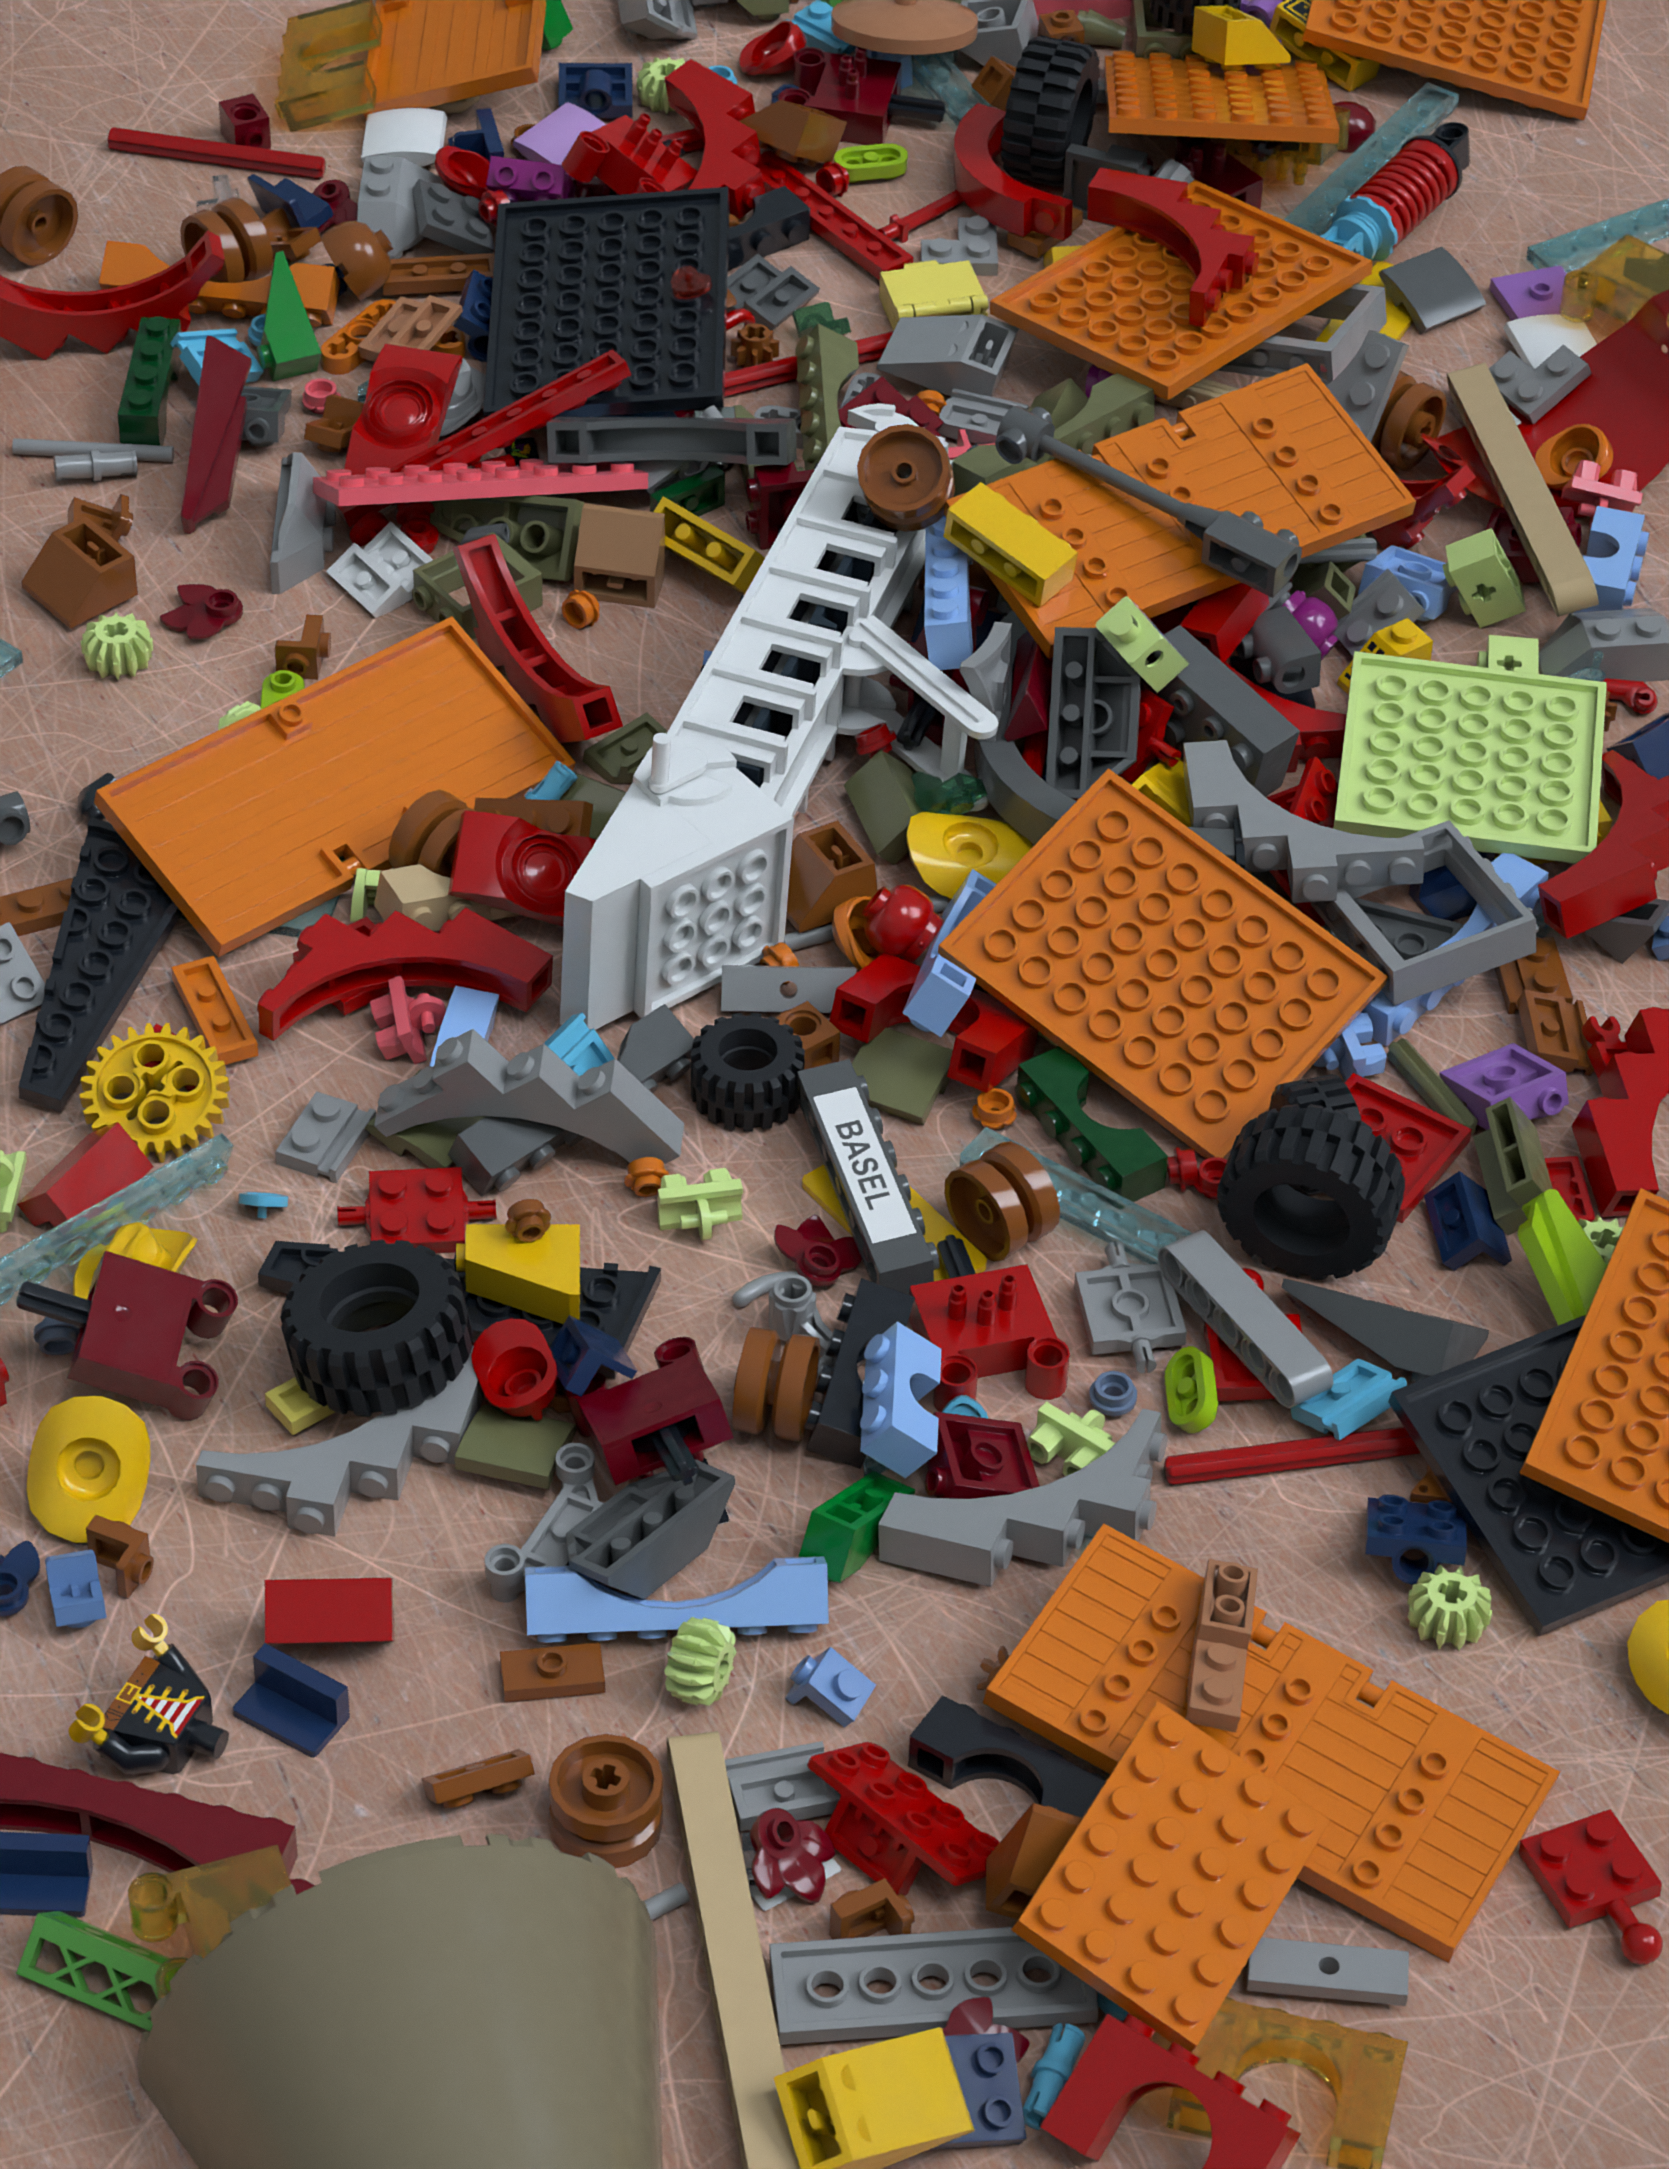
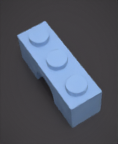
(1612, 556)
(897, 1375)

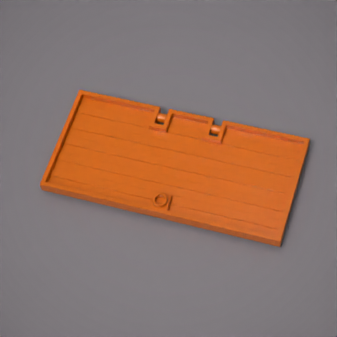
(454, 50)
(1258, 449)
(262, 810)
(1411, 1791)

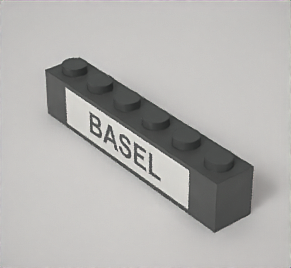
(865, 1176)

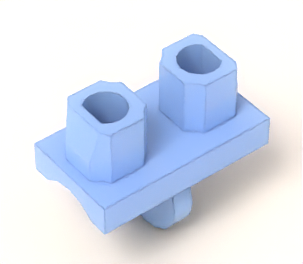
(1352, 1057)

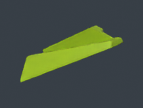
(1560, 1256)

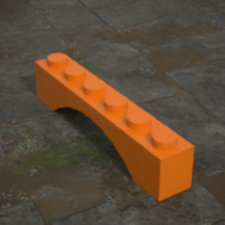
(316, 284)

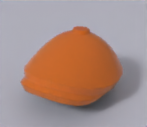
(1563, 452)
(849, 932)

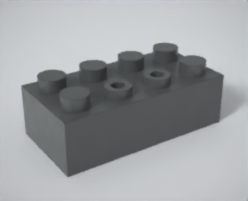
(1219, 706)

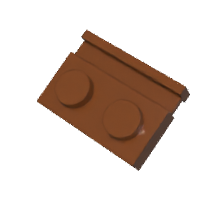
(1535, 972)
(1555, 1030)

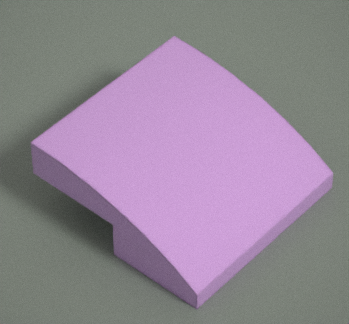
(554, 135)

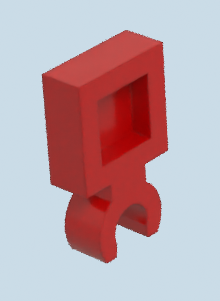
(1604, 1042)

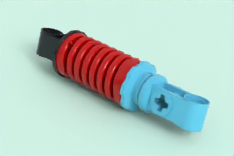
(1402, 193)

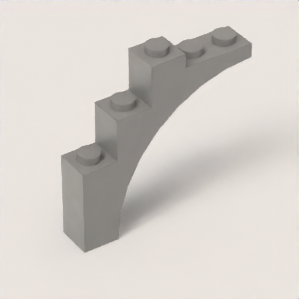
(1274, 839)
(538, 1087)
(370, 1460)
(1040, 1524)

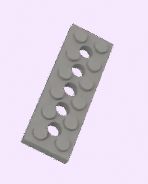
(909, 2006)

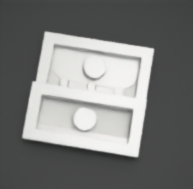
(406, 134)
(1542, 335)
(381, 572)

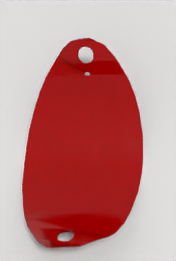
(1621, 398)

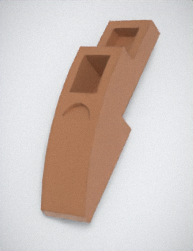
(1221, 1645)

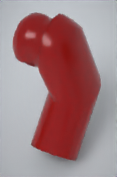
(1633, 693)

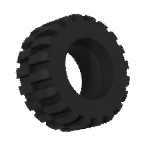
(1049, 108)
(1320, 1153)
(385, 1365)

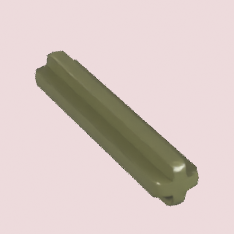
(1429, 1084)

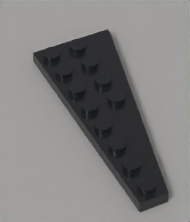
(100, 956)
(608, 1296)

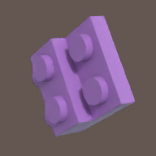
(1508, 1072)

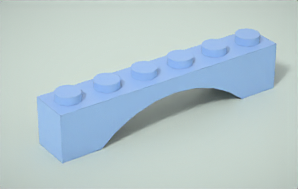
(946, 600)
(941, 985)
(1392, 1020)
(778, 1595)

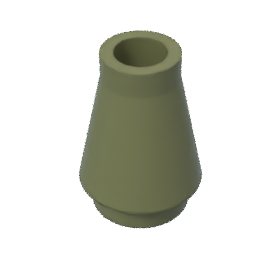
(1101, 30)

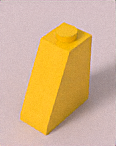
(524, 1275)

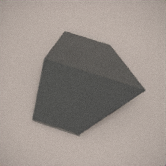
(1630, 930)

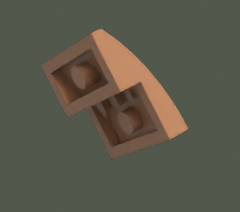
(411, 325)

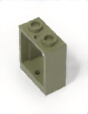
(1155, 41)
(442, 576)

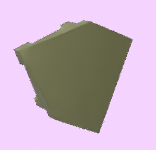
(622, 752)

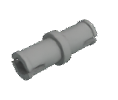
(95, 465)

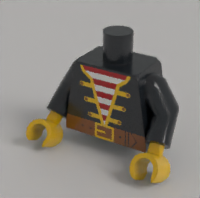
(157, 1715)

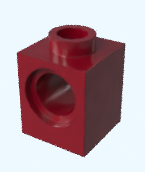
(245, 122)

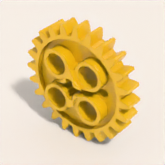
(157, 1089)

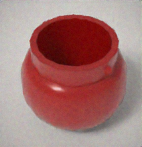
(901, 922)

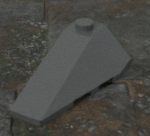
(1399, 1336)

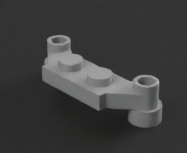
(547, 1543)

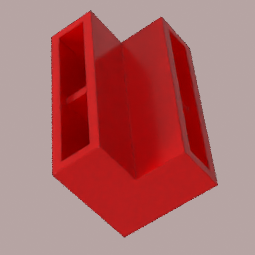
(87, 1175)
(329, 1610)

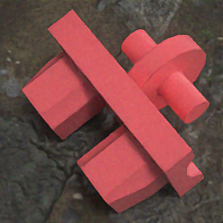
(1590, 493)
(410, 1019)

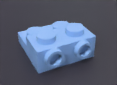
(1418, 574)

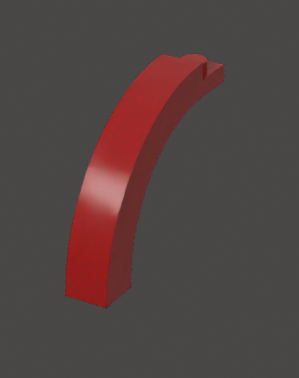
(992, 191)

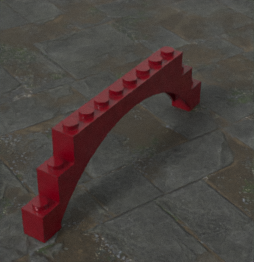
(135, 1820)

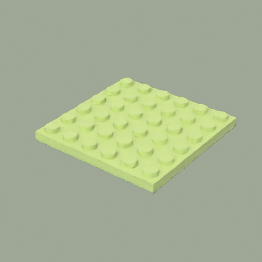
(1476, 746)

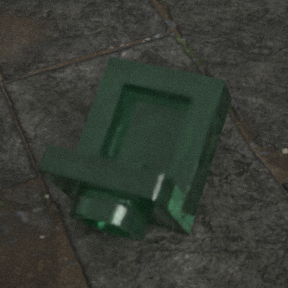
(808, 317)
(950, 797)

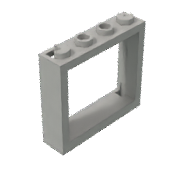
(1360, 308)
(1407, 979)

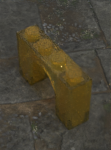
(311, 42)
(1355, 2064)

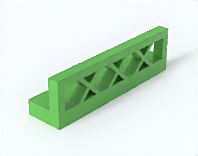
(97, 1946)

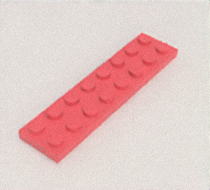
(490, 481)

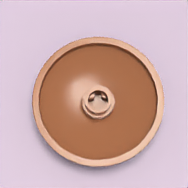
(904, 25)

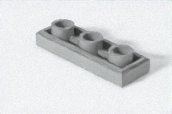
(759, 987)
(1329, 1971)

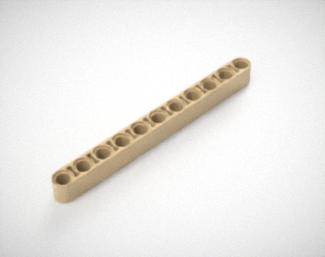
(1522, 490)
(731, 1949)

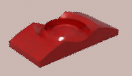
(402, 407)
(515, 865)

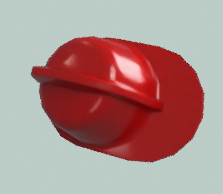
(515, 1368)

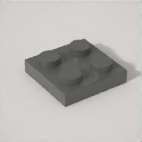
(451, 218)

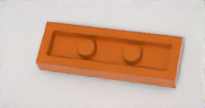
(214, 1009)

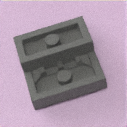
(1432, 289)
(769, 292)

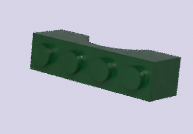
(145, 393)
(1119, 1159)

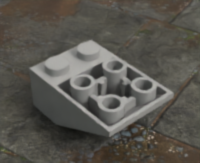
(950, 352)

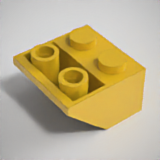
(1235, 39)

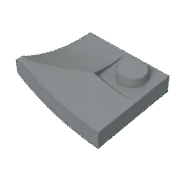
(988, 671)

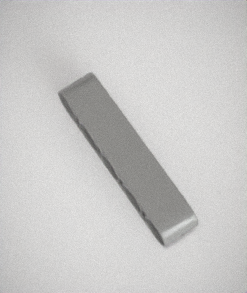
(1245, 1318)

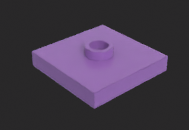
(1529, 292)

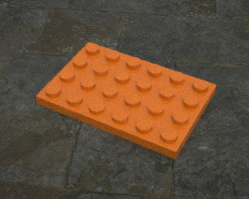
(1171, 1877)

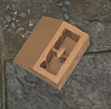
(620, 555)

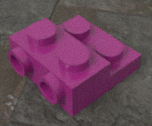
(529, 180)

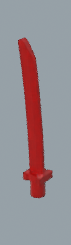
(899, 227)

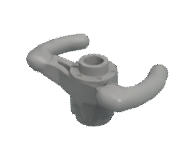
(790, 1307)

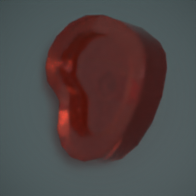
(689, 283)

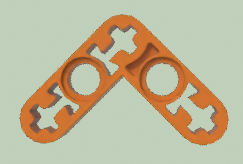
(341, 350)

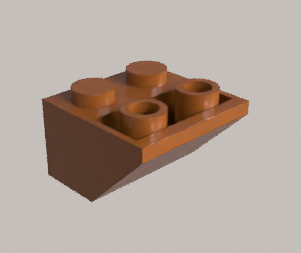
(797, 132)
(81, 573)
(825, 872)
(1025, 1858)

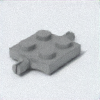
(1129, 1308)

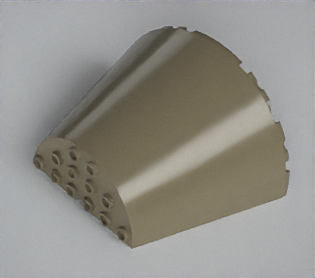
(421, 2019)

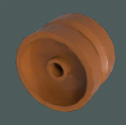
(34, 216)
(242, 237)
(1407, 414)
(905, 477)
(428, 833)
(1002, 1200)
(769, 1382)
(606, 1799)

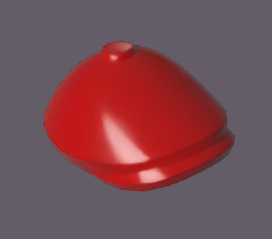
(773, 50)
(462, 171)

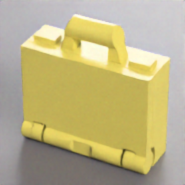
(931, 290)

